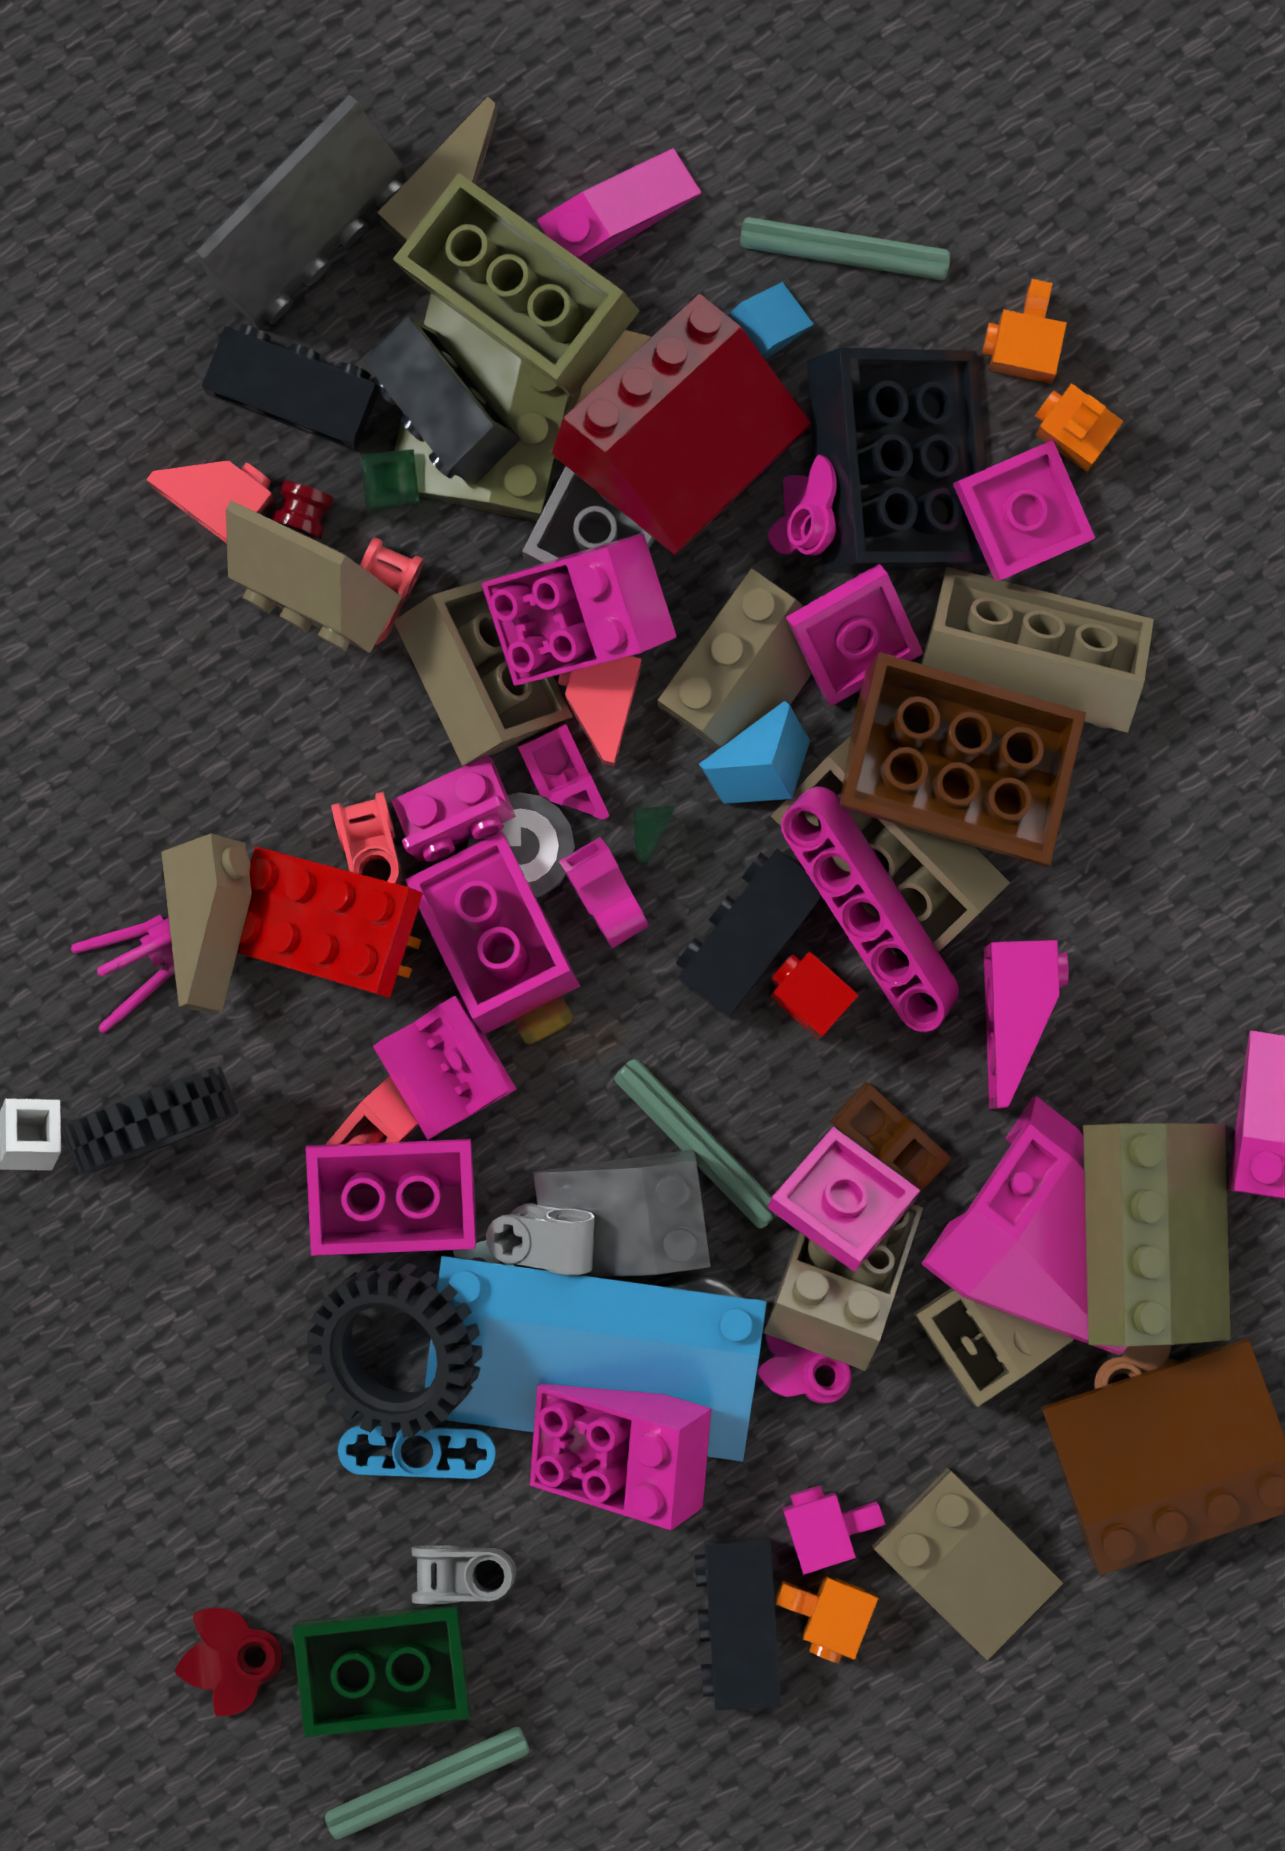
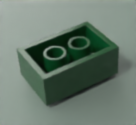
(381, 1670)

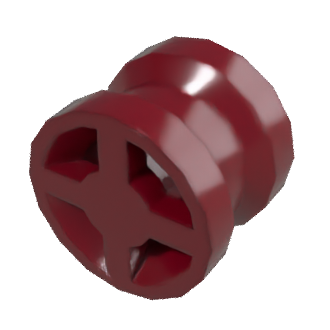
(303, 509)

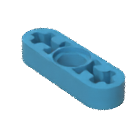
(457, 1466)

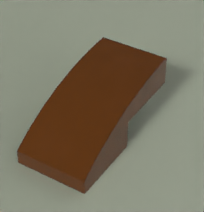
(890, 1136)

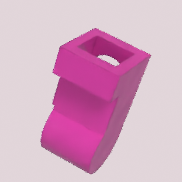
(604, 891)

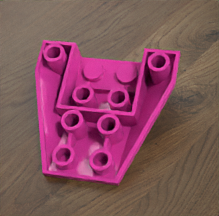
(1026, 1230)

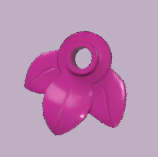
(808, 517)
(793, 1372)

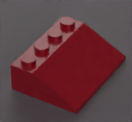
(681, 425)

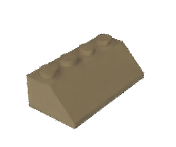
(1041, 646)
(937, 876)

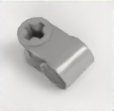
(544, 1239)
(457, 1574)

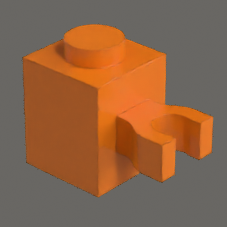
(1026, 342)
(1077, 425)
(835, 1615)

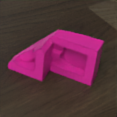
(561, 772)

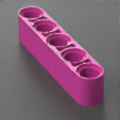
(868, 933)

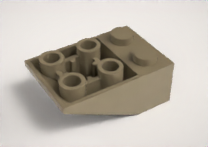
(837, 1309)
(984, 1345)

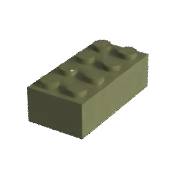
(516, 284)

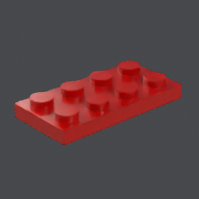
(327, 921)

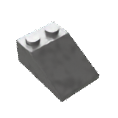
(642, 1212)

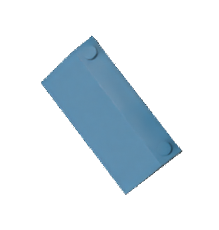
(603, 1337)

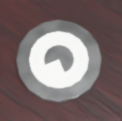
(538, 840)

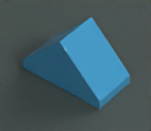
(771, 319)
(761, 760)

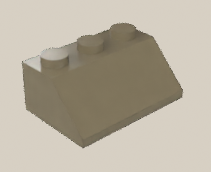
(306, 581)
(740, 665)
(469, 678)

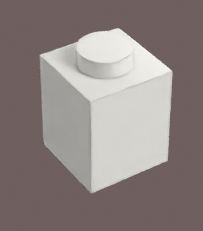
(29, 1134)

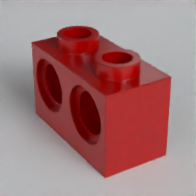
(811, 993)

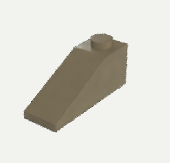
(460, 154)
(207, 913)

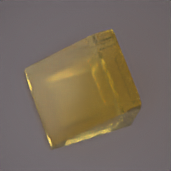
(544, 1021)

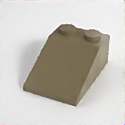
(967, 1563)

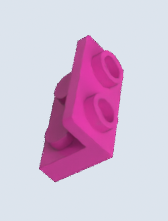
(453, 810)

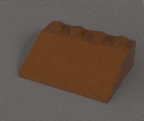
(960, 758)
(1170, 1456)

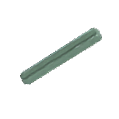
(845, 248)
(691, 1135)
(427, 1783)

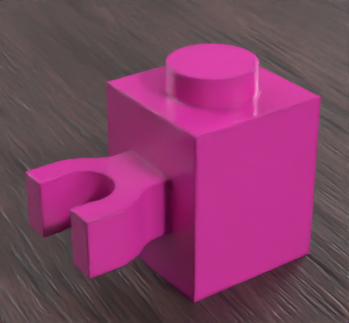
(823, 1531)

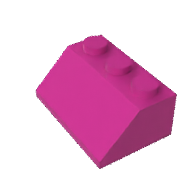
(391, 1197)

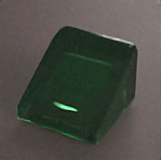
(389, 480)
(649, 828)

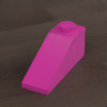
(620, 207)
(1259, 1134)

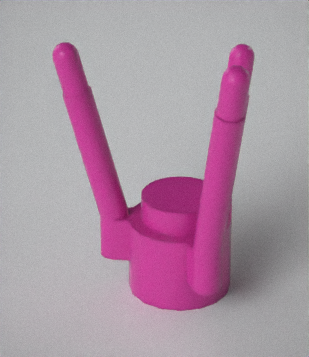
(155, 944)

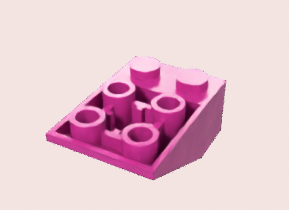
(579, 610)
(622, 1451)

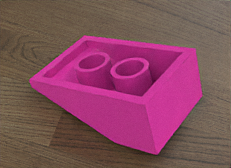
(492, 933)
(1019, 998)

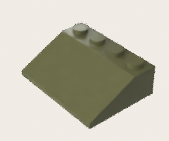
(528, 403)
(1156, 1234)

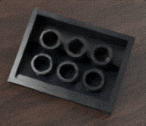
(898, 440)

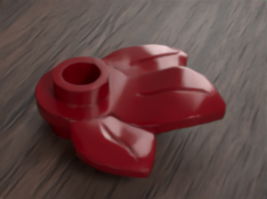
(221, 1659)

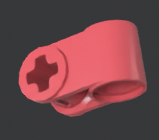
(394, 571)
(368, 835)

